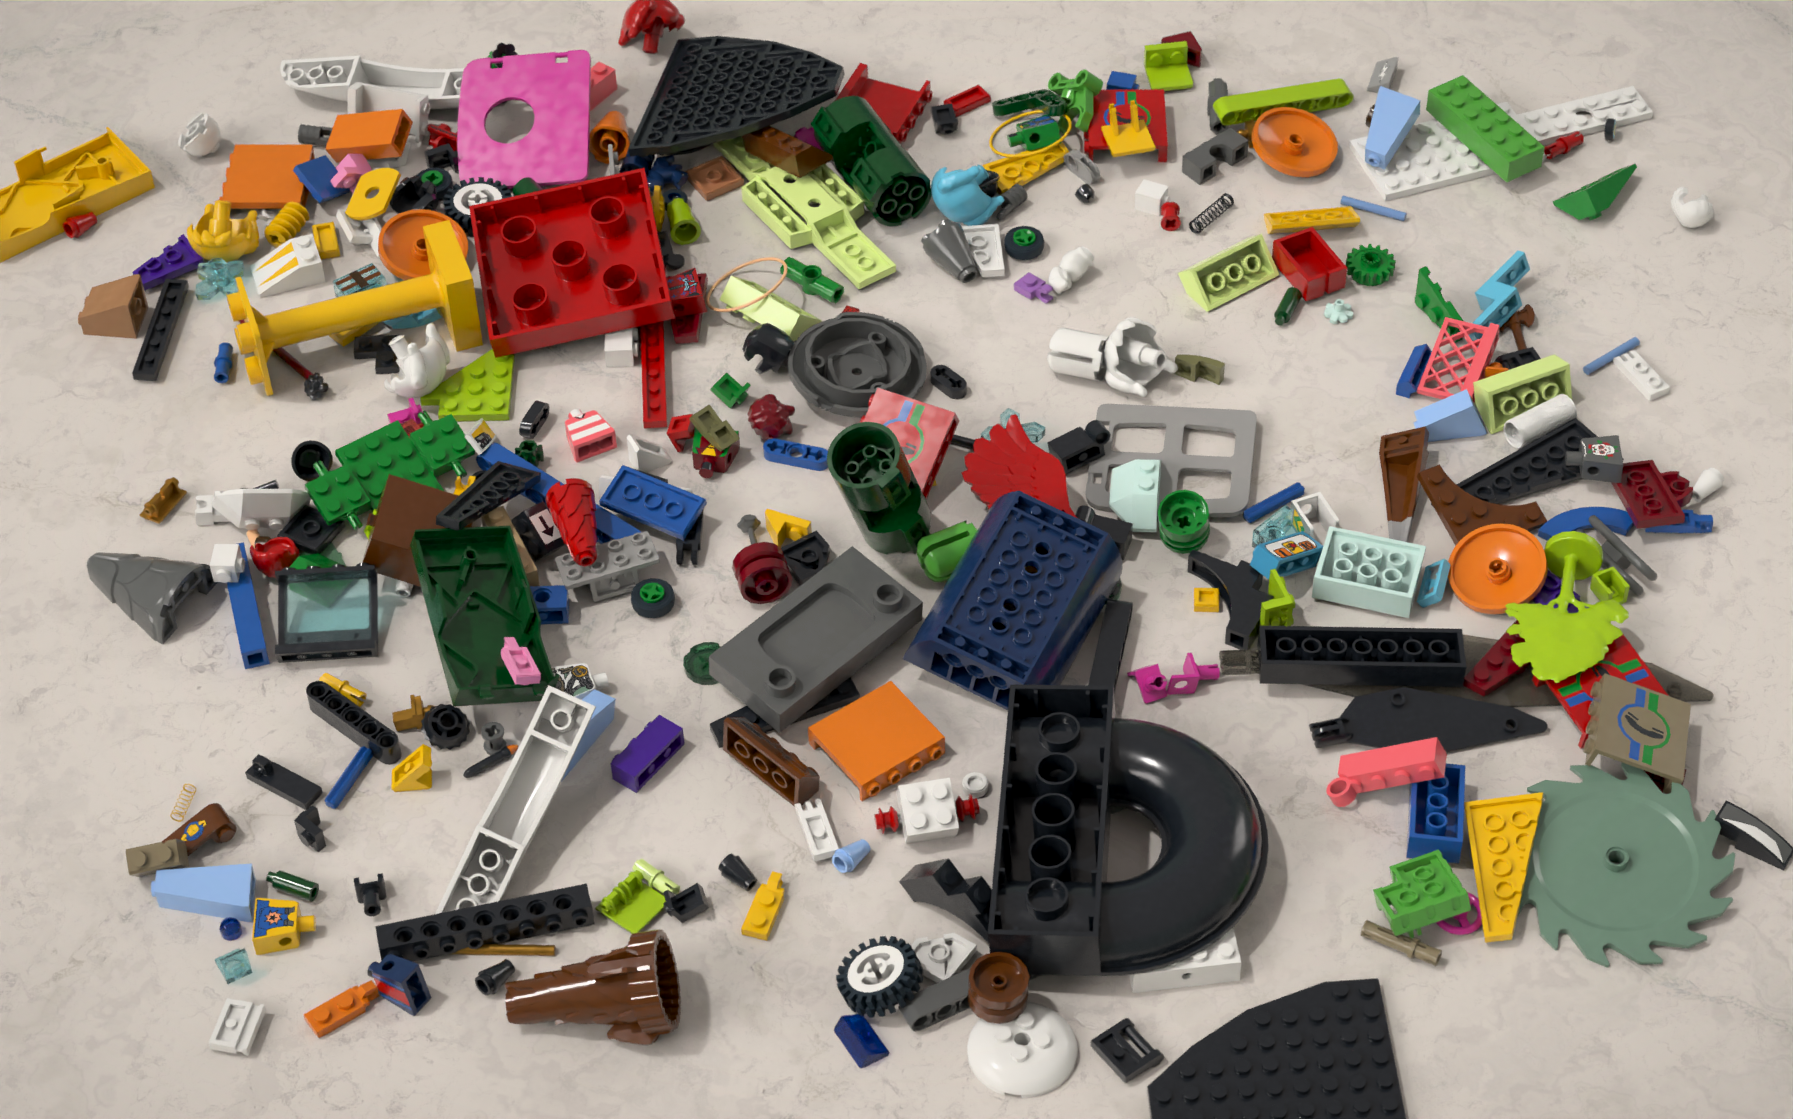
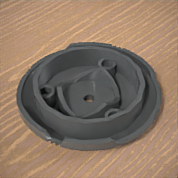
(861, 343)

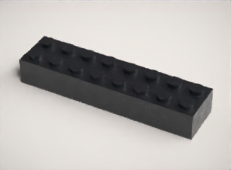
(1361, 656)

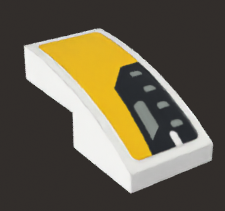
(480, 436)

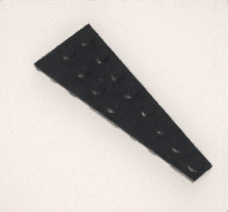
(1531, 467)

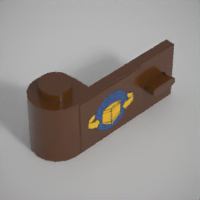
(208, 823)

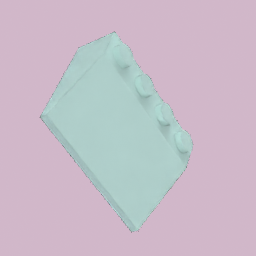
(1368, 572)

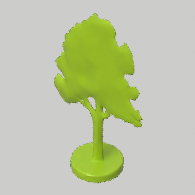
(1560, 641)

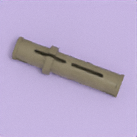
(1402, 943)

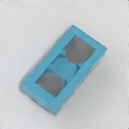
(1433, 583)

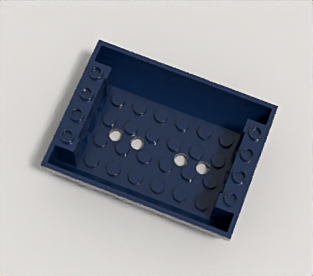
(1053, 607)

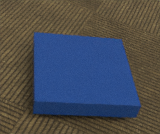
(317, 176)

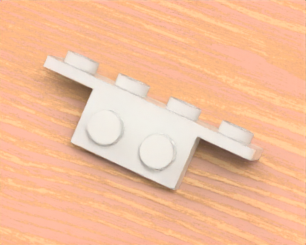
(360, 230)

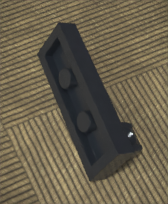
(283, 782)

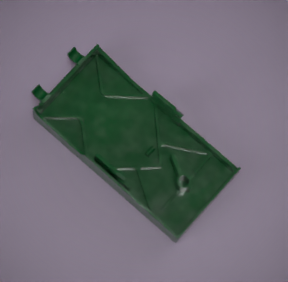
(474, 600)

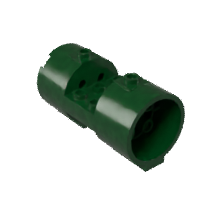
(872, 160)
(879, 487)

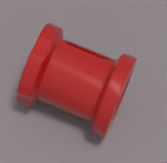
(1170, 218)

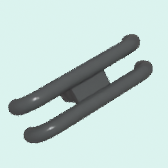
(1618, 553)

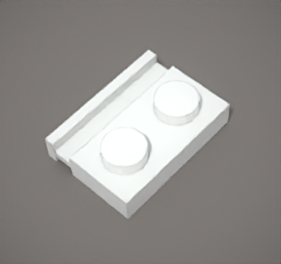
(237, 1026)

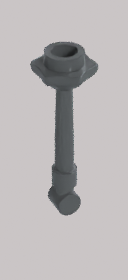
(749, 524)

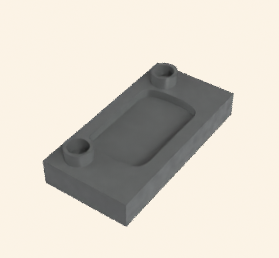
(815, 639)

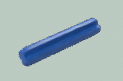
(1273, 502)
(348, 777)

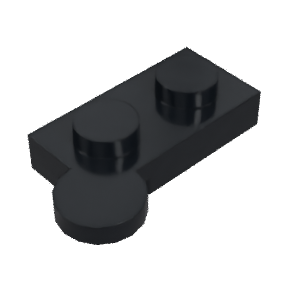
(673, 260)

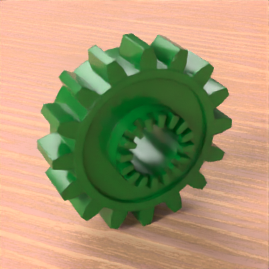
(1370, 265)

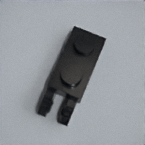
(691, 542)

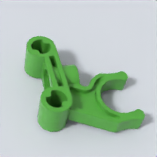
(1078, 97)

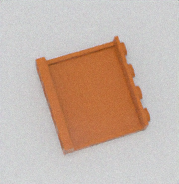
(264, 176)
(878, 739)

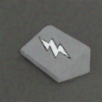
(1383, 74)

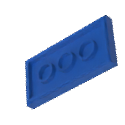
(653, 502)

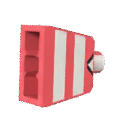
(588, 434)

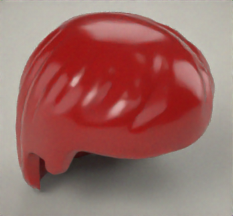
(274, 555)

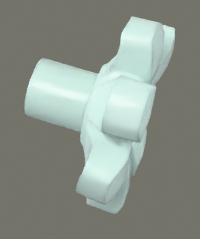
(1338, 311)

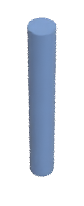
(1370, 207)
(1608, 357)

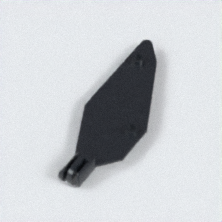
(1416, 715)

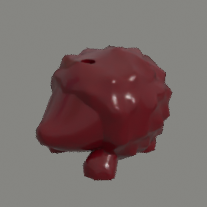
(770, 417)

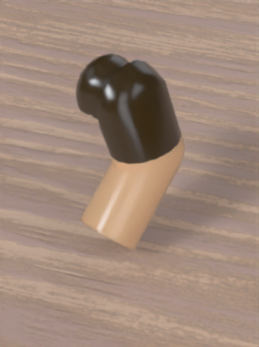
(254, 537)

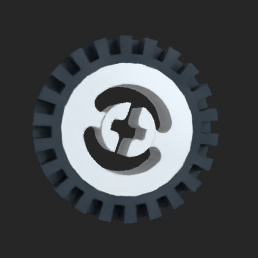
(468, 194)
(898, 968)

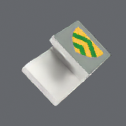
(1319, 509)

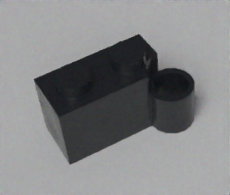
(1080, 445)
(1119, 530)

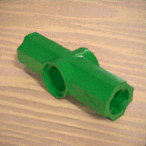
(812, 280)

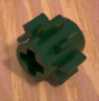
(530, 452)

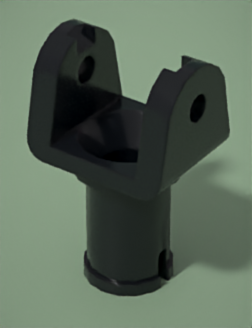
(371, 894)

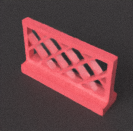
(1478, 363)

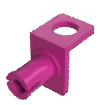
(1192, 675)
(1150, 682)

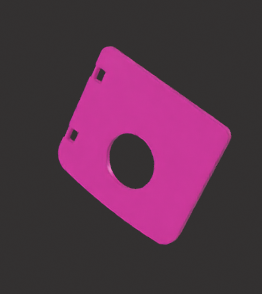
(559, 140)

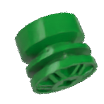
(1183, 521)

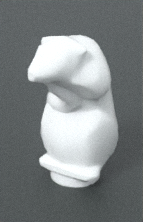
(1070, 269)

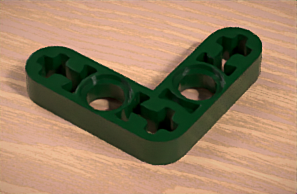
(1042, 99)

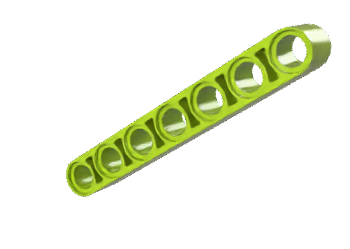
(1307, 97)

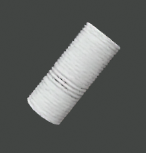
(1539, 421)

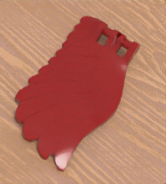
(1015, 464)

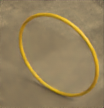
(1031, 153)

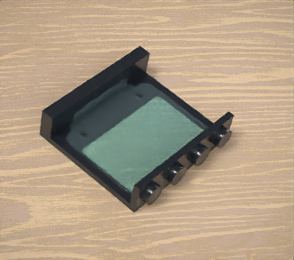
(327, 613)

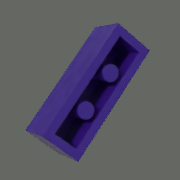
(647, 753)

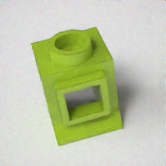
(1609, 585)

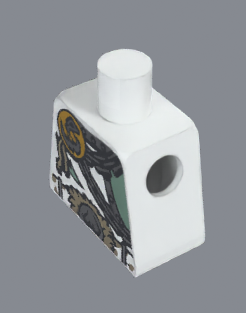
(577, 680)

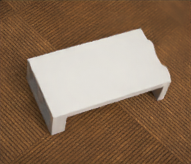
(372, 98)

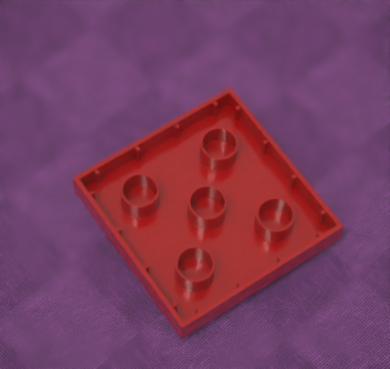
(570, 263)

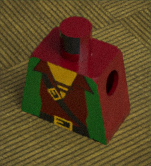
(709, 459)

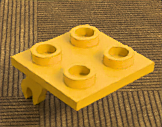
(1127, 138)

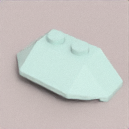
(1136, 493)

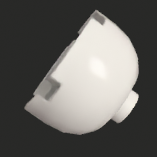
(201, 137)

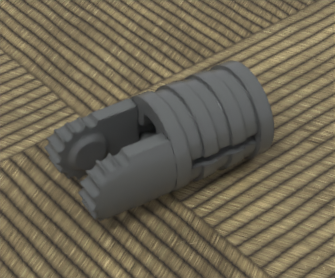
(313, 135)
(1013, 198)

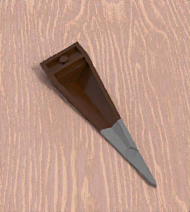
(1401, 460)

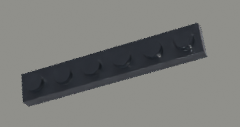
(160, 330)

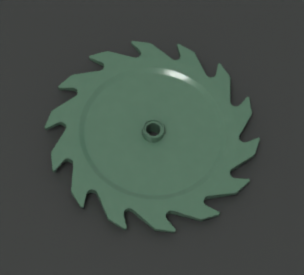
(1661, 871)

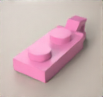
(519, 663)

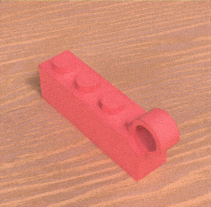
(602, 83)
(1387, 768)

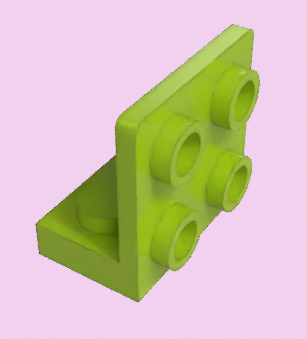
(1167, 66)
(1277, 610)

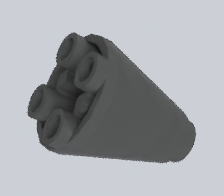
(951, 250)

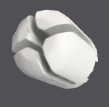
(1077, 353)

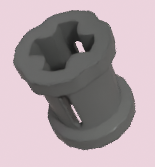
(490, 737)

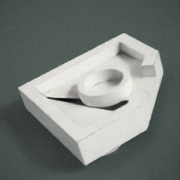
(943, 956)

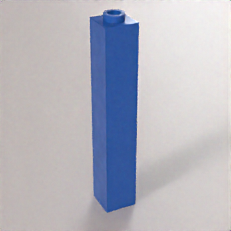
(247, 618)

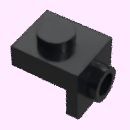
(944, 119)
(442, 157)
(308, 829)
(686, 903)

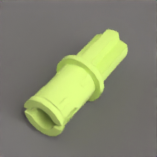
(655, 877)

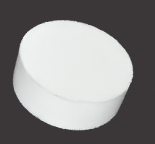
(975, 784)

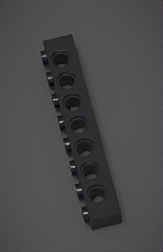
(487, 924)

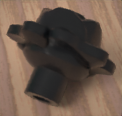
(315, 386)

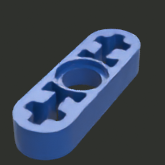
(779, 456)

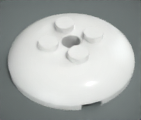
(1027, 1069)

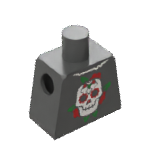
(1598, 459)

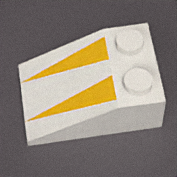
(289, 267)

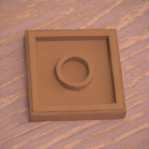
(714, 178)

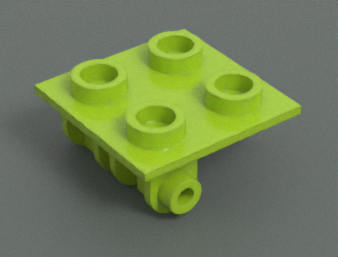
(632, 903)

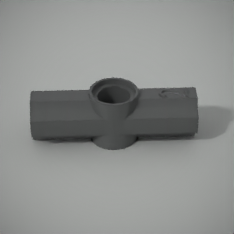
(1216, 90)

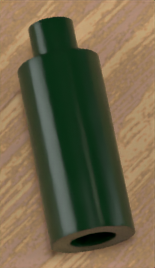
(1287, 305)
(293, 885)

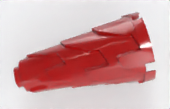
(574, 516)

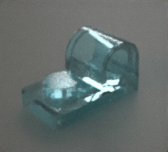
(1273, 527)

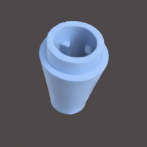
(850, 856)

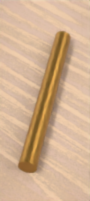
(509, 949)

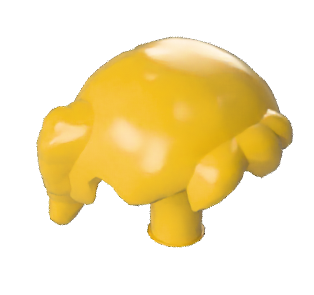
(223, 237)

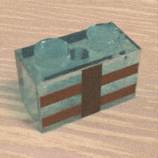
(359, 280)

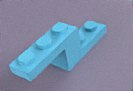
(1497, 294)

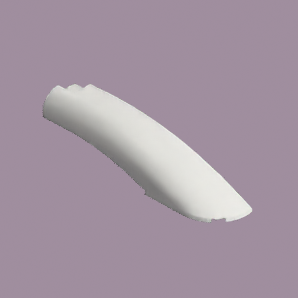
(335, 75)
(519, 802)

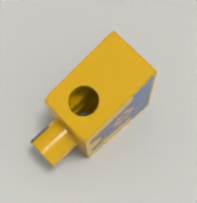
(279, 925)

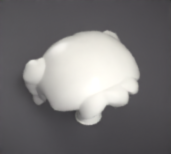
(1134, 357)
(419, 368)

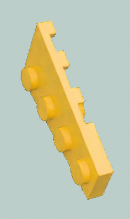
(1026, 169)

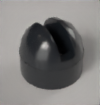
(1084, 193)

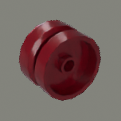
(762, 573)

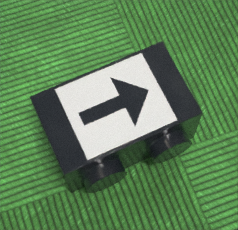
(538, 531)

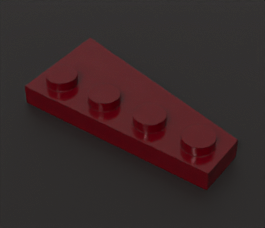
(687, 327)
(1495, 666)

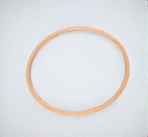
(754, 301)

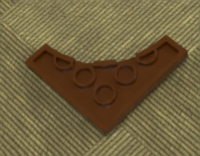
(1465, 513)

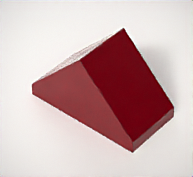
(1194, 50)

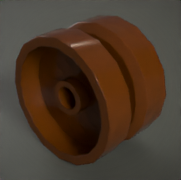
(998, 987)

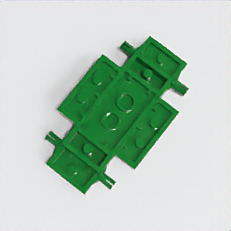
(389, 450)

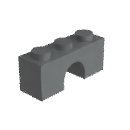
(1201, 162)

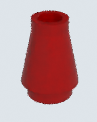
(77, 225)

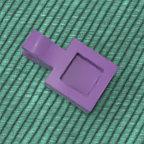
(1032, 286)

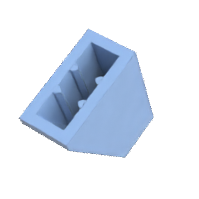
(1451, 418)

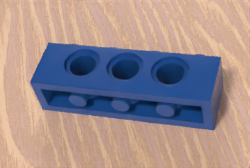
(552, 603)

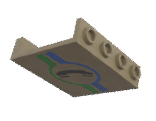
(1638, 728)

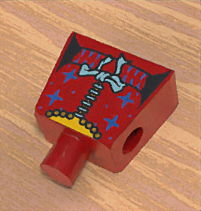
(686, 293)

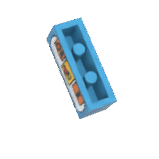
(1287, 555)

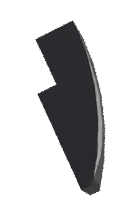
(1753, 836)

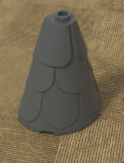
(148, 587)

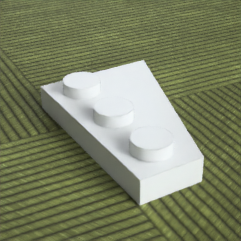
(986, 249)

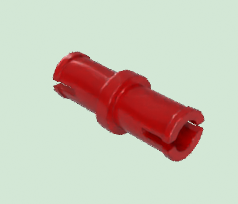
(1563, 145)

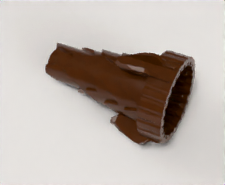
(627, 988)

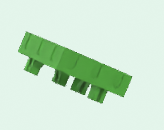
(1421, 894)

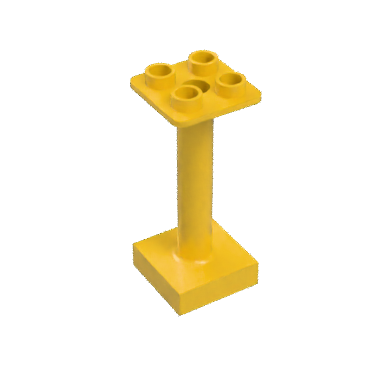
(447, 287)

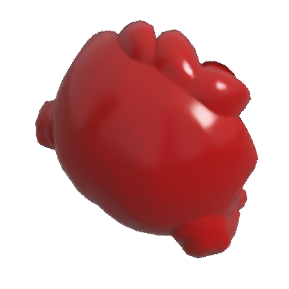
(652, 19)

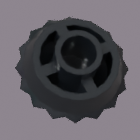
(445, 726)

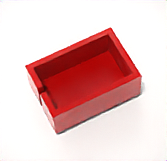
(1309, 263)

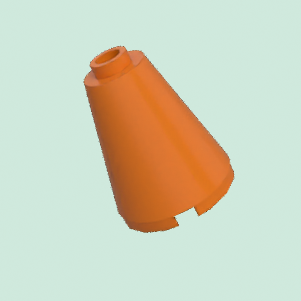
(610, 130)

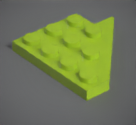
(476, 390)

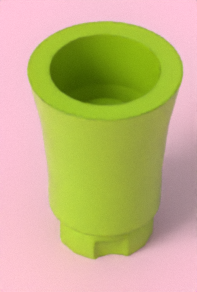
(682, 222)

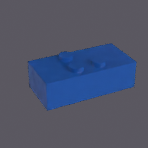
(1437, 815)

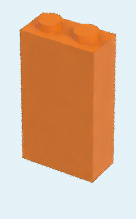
(369, 133)

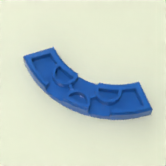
(1572, 520)

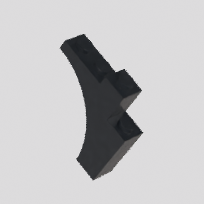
(1239, 591)
(945, 887)

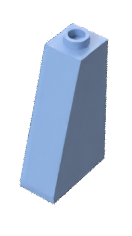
(1390, 124)
(601, 718)
(208, 890)

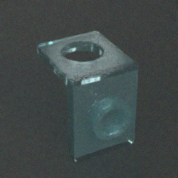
(234, 965)

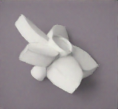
(266, 217)

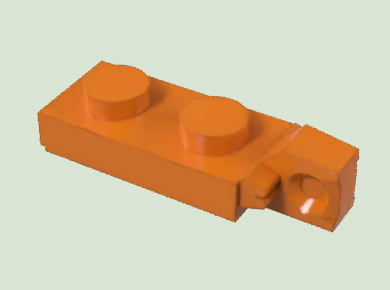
(341, 1008)

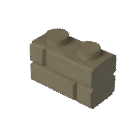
(157, 856)

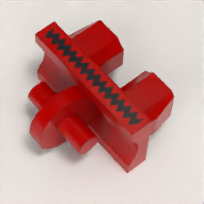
(442, 135)

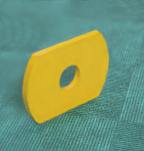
(383, 179)

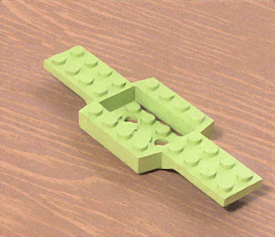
(828, 225)

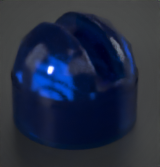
(230, 929)

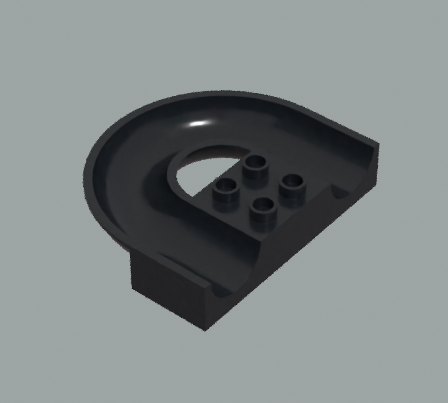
(1050, 885)

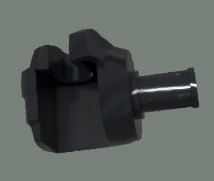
(414, 195)
(771, 344)

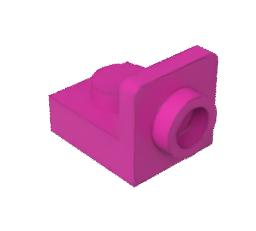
(406, 414)

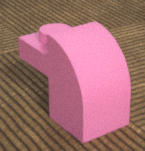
(350, 171)

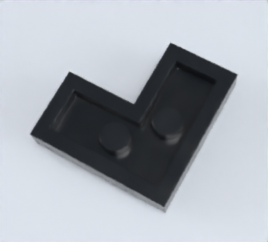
(379, 348)

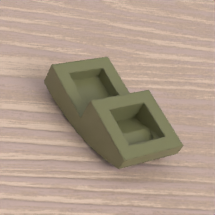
(1196, 366)
(709, 424)

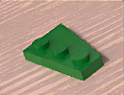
(1431, 301)

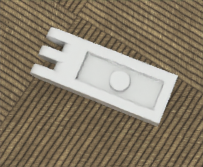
(1641, 375)
(817, 830)

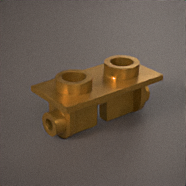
(163, 502)

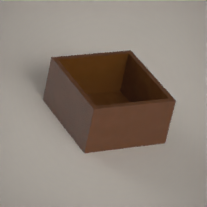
(399, 513)

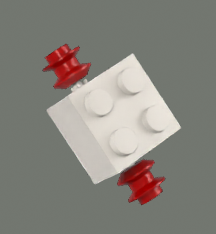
(927, 811)

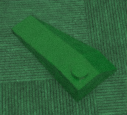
(1595, 196)

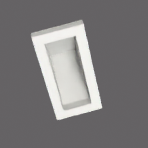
(646, 455)

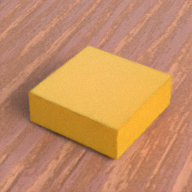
(1206, 599)

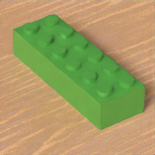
(1485, 128)

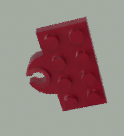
(1653, 496)

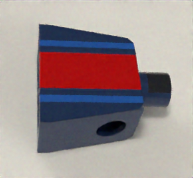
(400, 983)

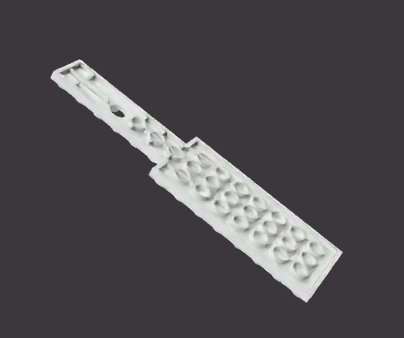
(1436, 158)

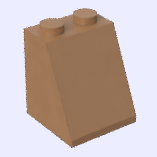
(115, 308)

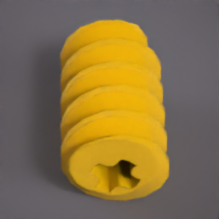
(286, 224)

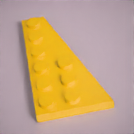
(1501, 849)

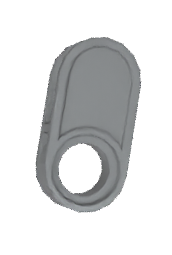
(1082, 166)

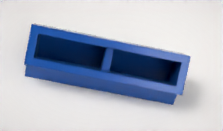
(1412, 369)

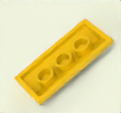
(1317, 218)

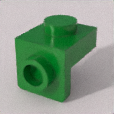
(730, 391)

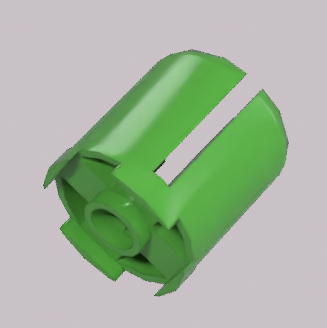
(942, 550)

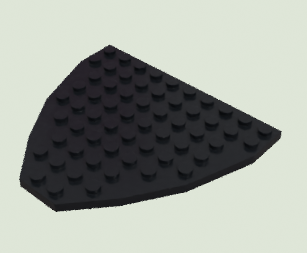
(728, 89)
(1290, 1059)

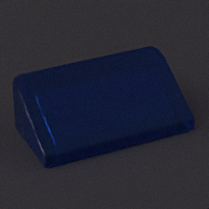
(860, 1040)

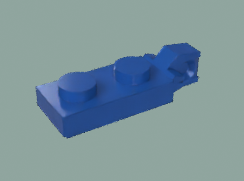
(1692, 524)

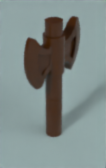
(1525, 316)

